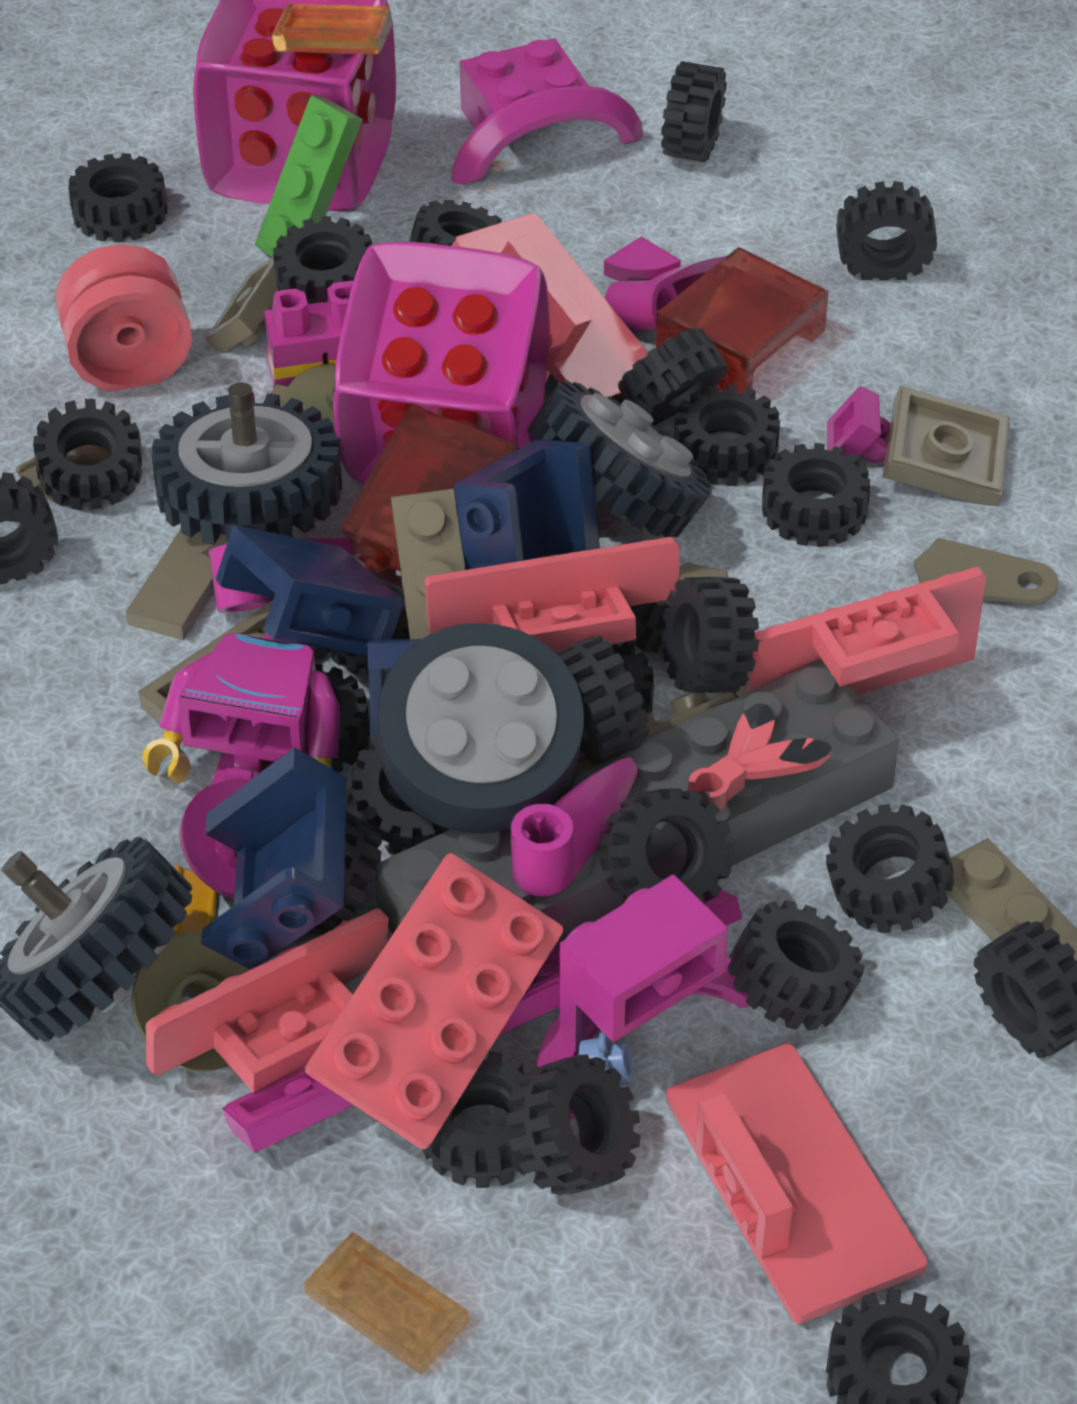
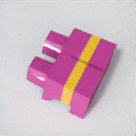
(303, 333)

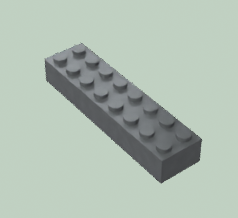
(759, 816)

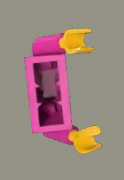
(248, 702)

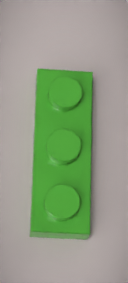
(310, 169)

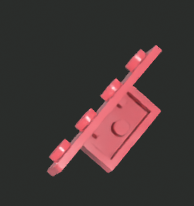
(559, 595)
(274, 1013)

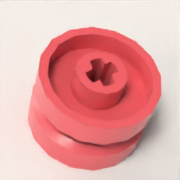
(123, 318)

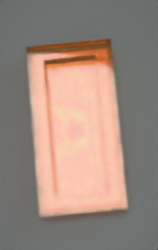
(332, 29)
(386, 1303)

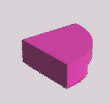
(639, 261)

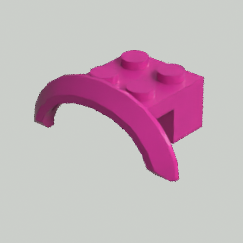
(525, 90)
(637, 966)

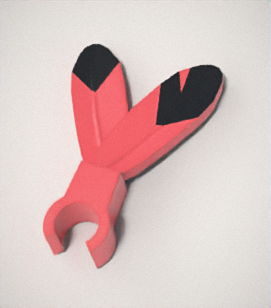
(754, 758)

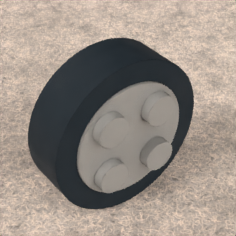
(479, 726)

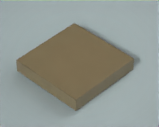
(947, 447)

